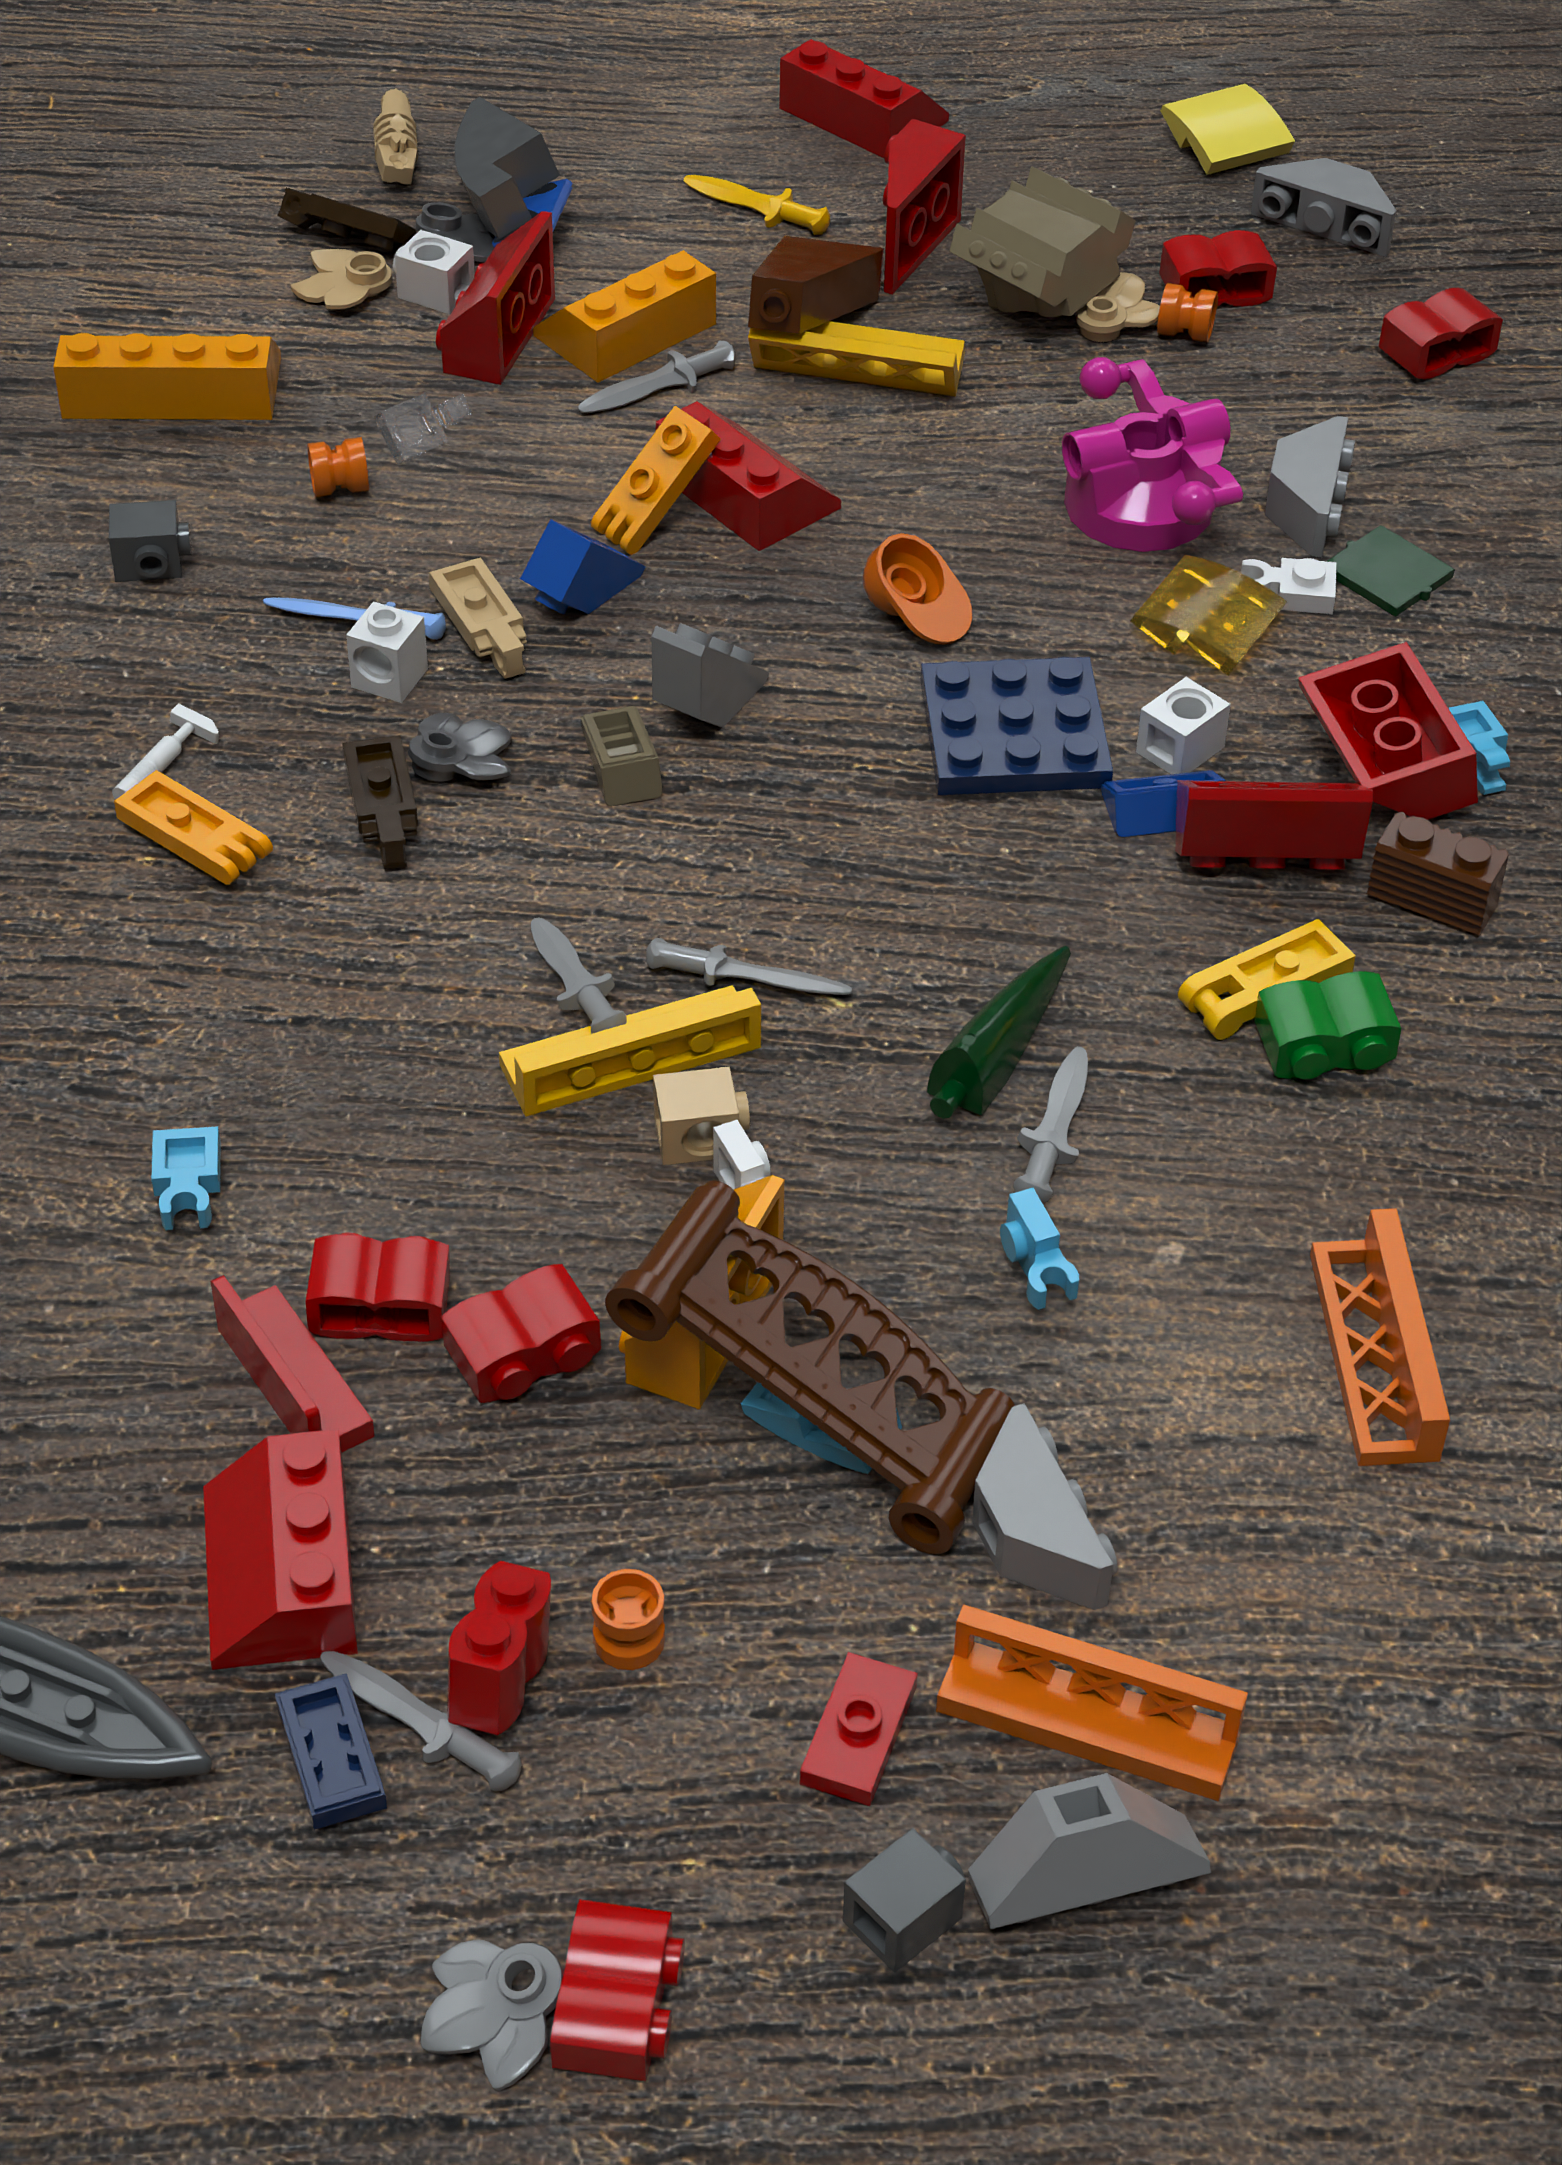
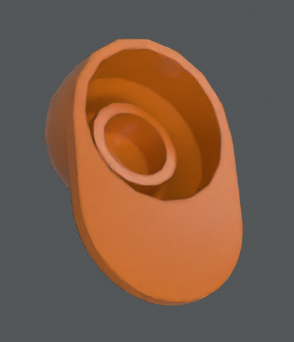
(916, 583)

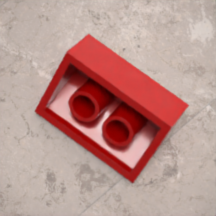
(851, 97)
(501, 305)
(753, 486)
(1395, 732)
(1271, 822)
(280, 1554)

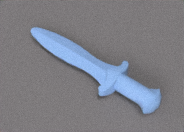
(434, 623)

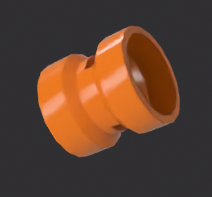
(1182, 312)
(341, 466)
(628, 1619)

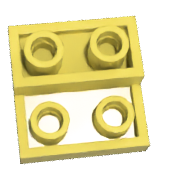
(1228, 128)

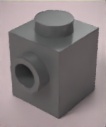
(147, 540)

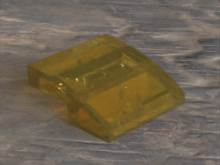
(1209, 610)

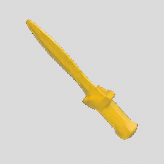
(773, 207)

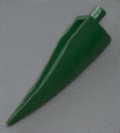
(993, 1041)

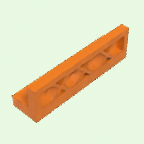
(1402, 1331)
(1090, 1709)

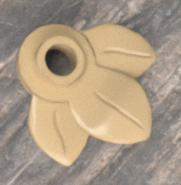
(344, 278)
(1116, 307)

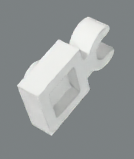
(1303, 583)
(737, 1158)

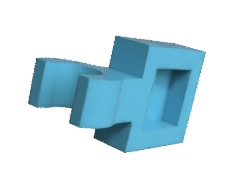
(1488, 741)
(1034, 1242)

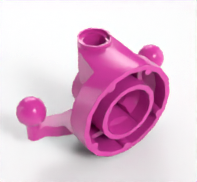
(1151, 472)

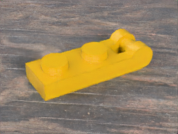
(1300, 954)

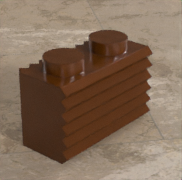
(1438, 873)

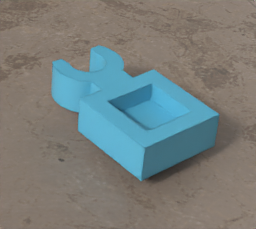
(185, 1171)

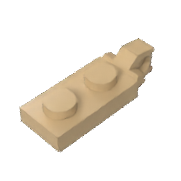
(482, 613)

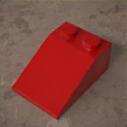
(920, 196)

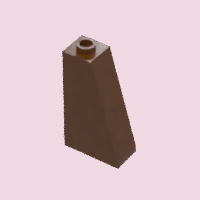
(812, 283)

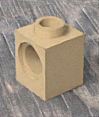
(688, 1109)

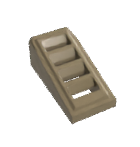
(622, 755)

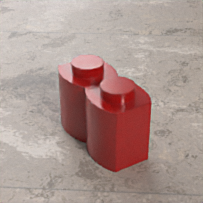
(1228, 263)
(1440, 333)
(378, 1287)
(521, 1333)
(498, 1647)
(613, 1991)

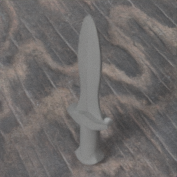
(676, 372)
(717, 965)
(582, 988)
(1049, 1140)
(431, 1724)

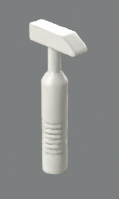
(169, 746)

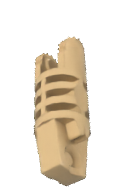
(395, 138)

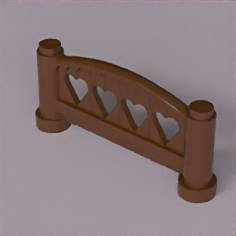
(688, 1283)

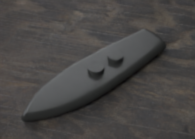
(85, 1713)

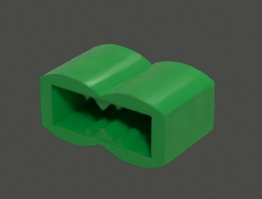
(1327, 1025)

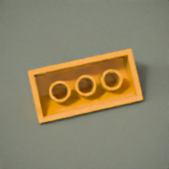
(167, 377)

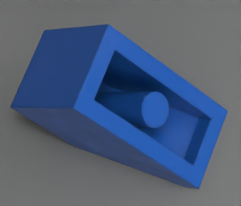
(577, 570)

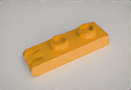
(654, 480)
(192, 827)

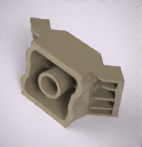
(1044, 246)

